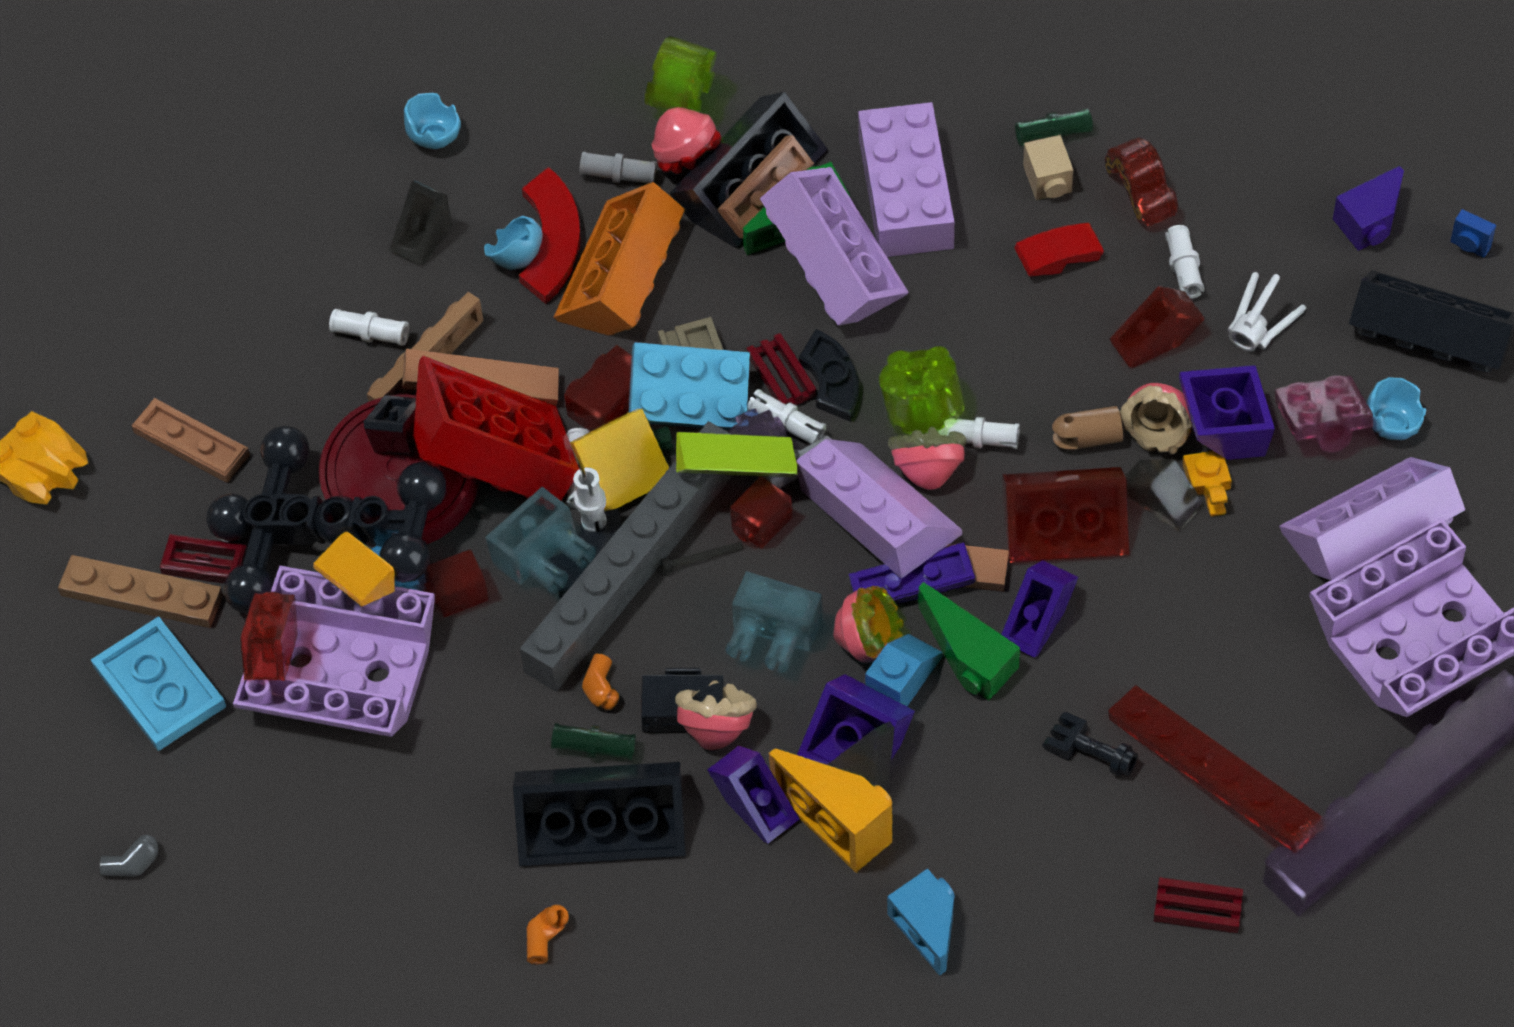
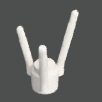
(1250, 329)

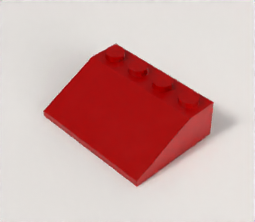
(490, 432)

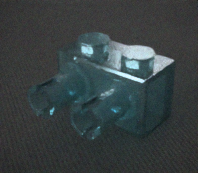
(532, 536)
(777, 613)

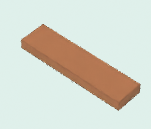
(528, 379)

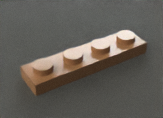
(457, 324)
(140, 591)

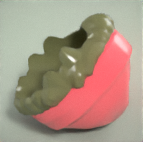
(928, 457)

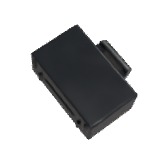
(659, 695)

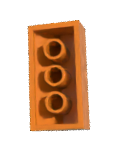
(621, 261)

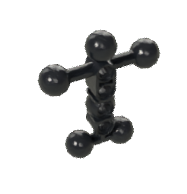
(304, 521)

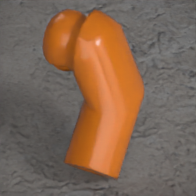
(595, 683)
(542, 930)

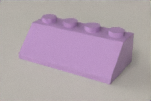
(833, 245)
(874, 504)
(1373, 516)

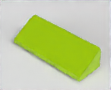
(735, 454)

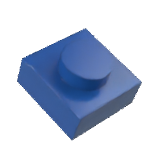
(1473, 233)

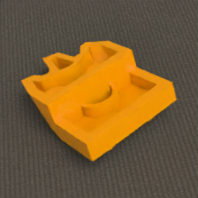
(39, 458)

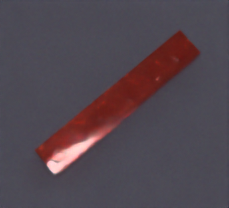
(1216, 769)

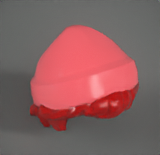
(682, 138)

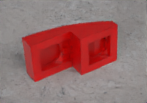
(1053, 249)

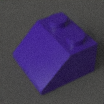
(1229, 410)
(846, 715)

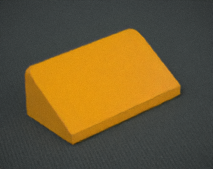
(356, 570)

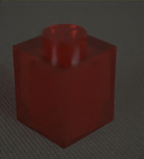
(760, 513)
(456, 583)

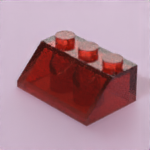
(1066, 514)

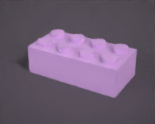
(906, 179)

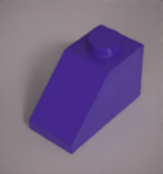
(1369, 209)
(1038, 606)
(753, 792)

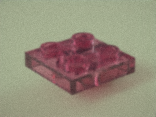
(1322, 404)

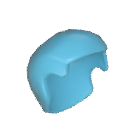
(430, 121)
(516, 244)
(1396, 409)

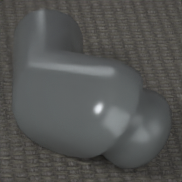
(134, 860)

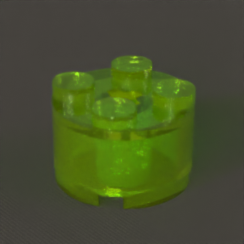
(680, 75)
(921, 389)

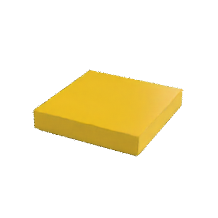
(623, 456)

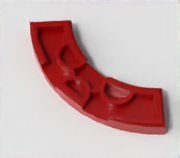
(560, 235)

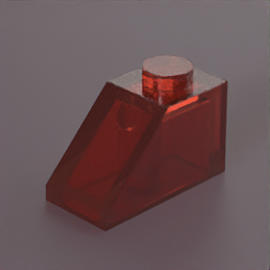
(1157, 326)

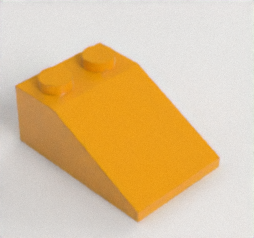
(836, 806)

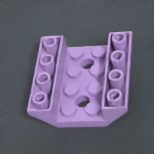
(1399, 605)
(344, 650)

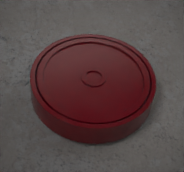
(355, 470)

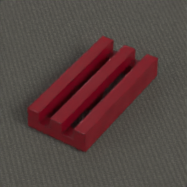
(768, 348)
(200, 565)
(1194, 901)

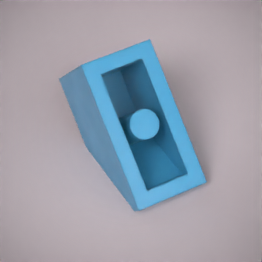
(902, 668)
(925, 916)

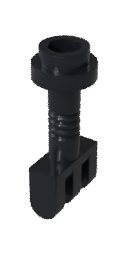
(1072, 737)

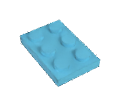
(688, 385)
(158, 683)

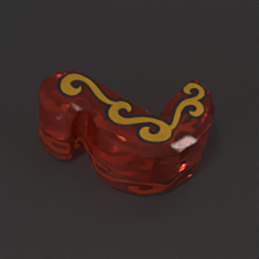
(1143, 180)

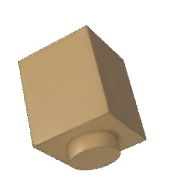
(1048, 167)

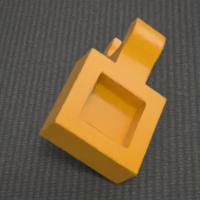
(1209, 477)

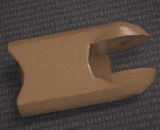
(1088, 428)

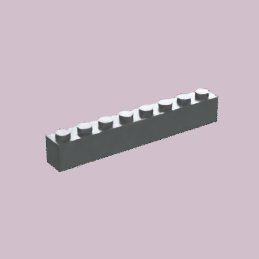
(618, 572)

